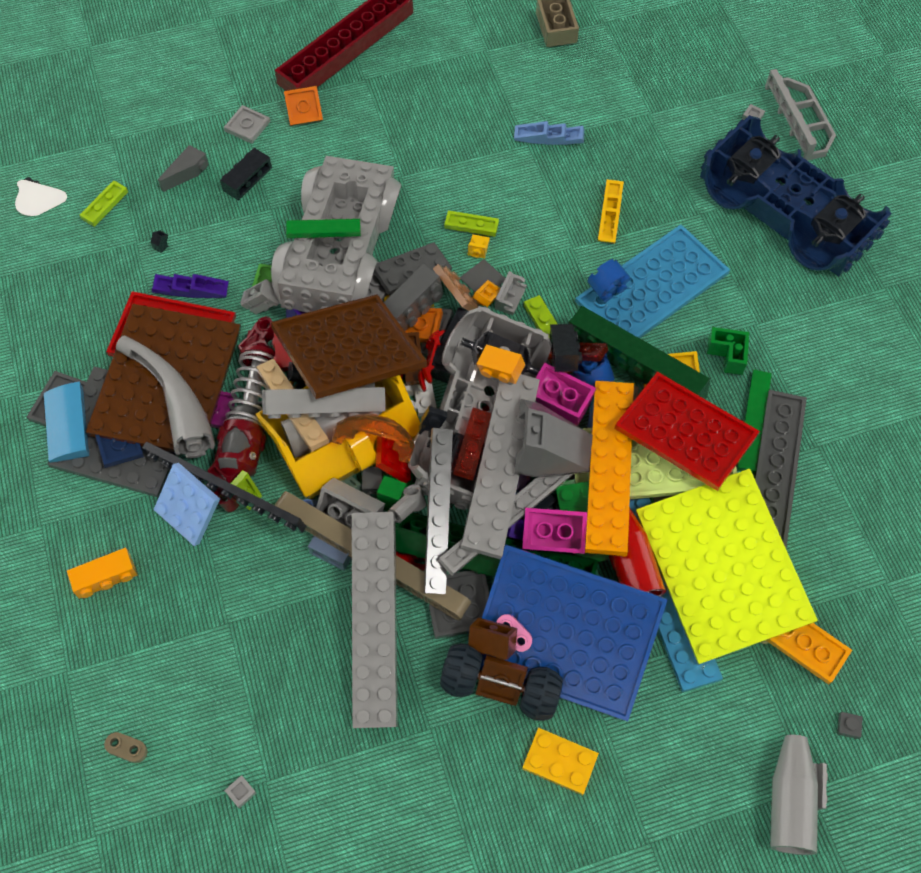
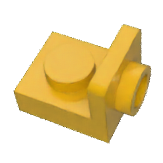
(478, 246)

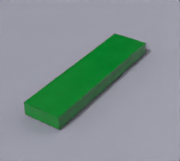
(323, 228)

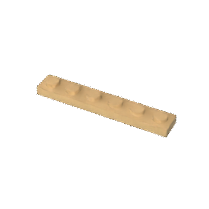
(305, 425)

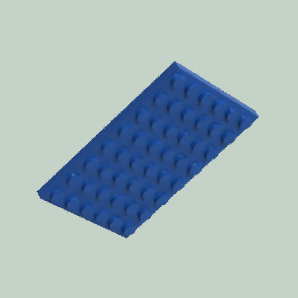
(580, 627)

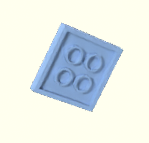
(186, 504)

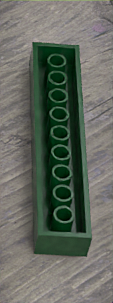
(411, 539)

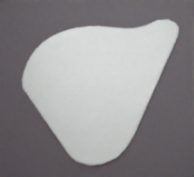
(37, 198)

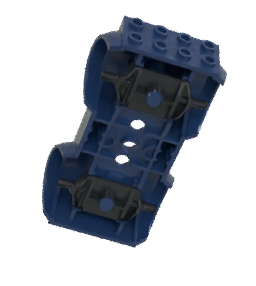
(820, 236)

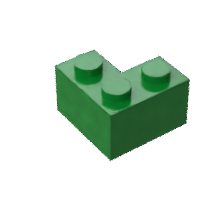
(731, 345)
(392, 490)

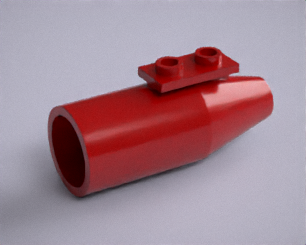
(639, 566)

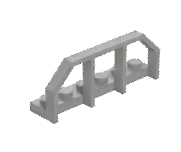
(795, 118)

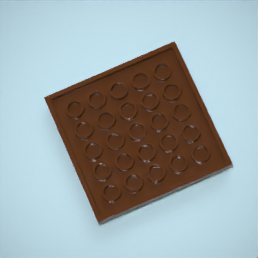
(347, 346)

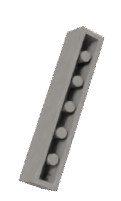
(303, 402)

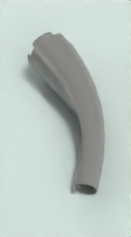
(187, 418)

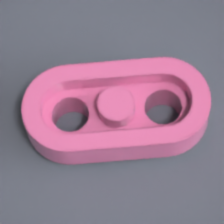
(521, 631)

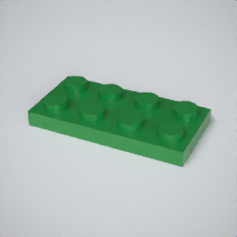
(575, 498)

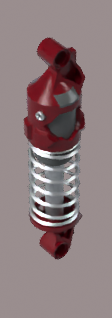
(242, 435)

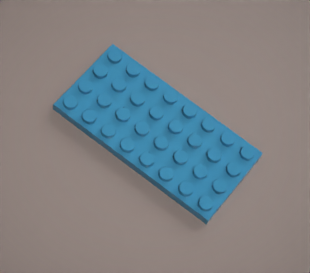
(660, 283)

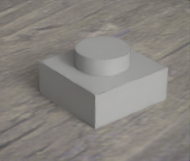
(753, 111)
(240, 791)

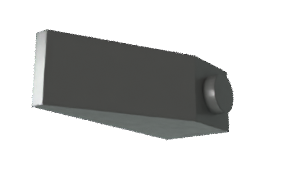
(185, 167)

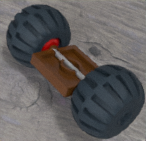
(501, 681)

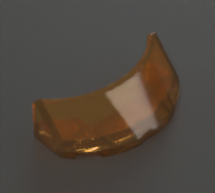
(377, 426)

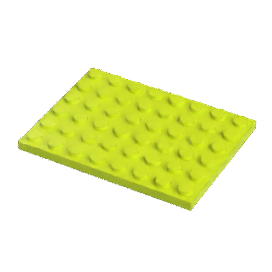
(725, 567)

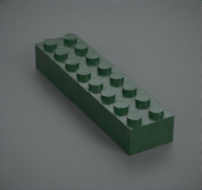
(635, 355)

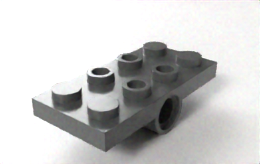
(397, 270)

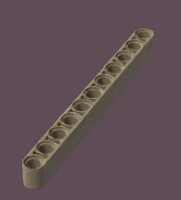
(340, 537)

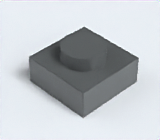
(849, 725)

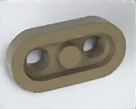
(125, 746)

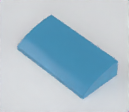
(66, 422)

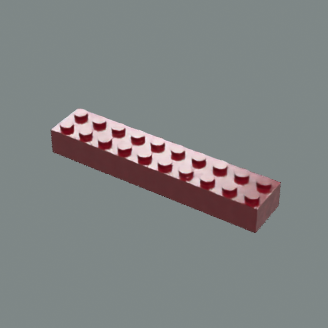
(342, 43)

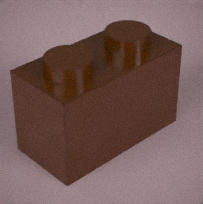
(493, 638)

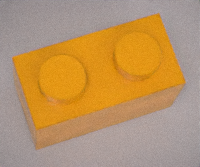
(500, 364)

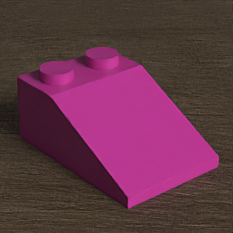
(564, 394)
(555, 530)

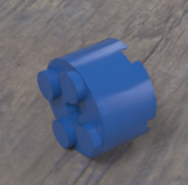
(609, 280)
(594, 371)

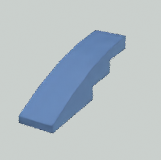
(549, 134)

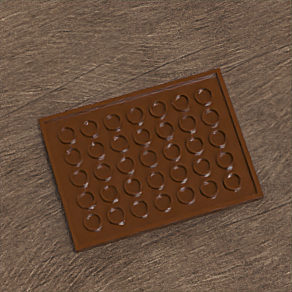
(131, 397)

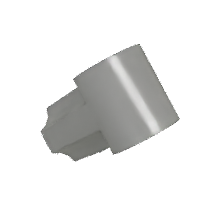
(411, 501)

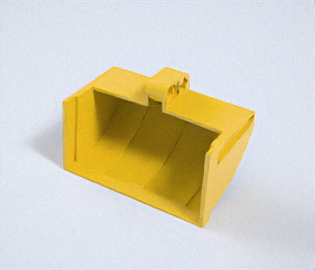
(353, 455)

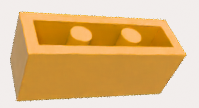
(102, 573)

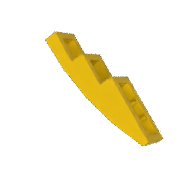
(610, 211)

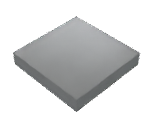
(247, 124)

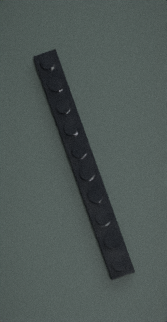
(228, 490)

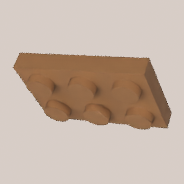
(459, 290)

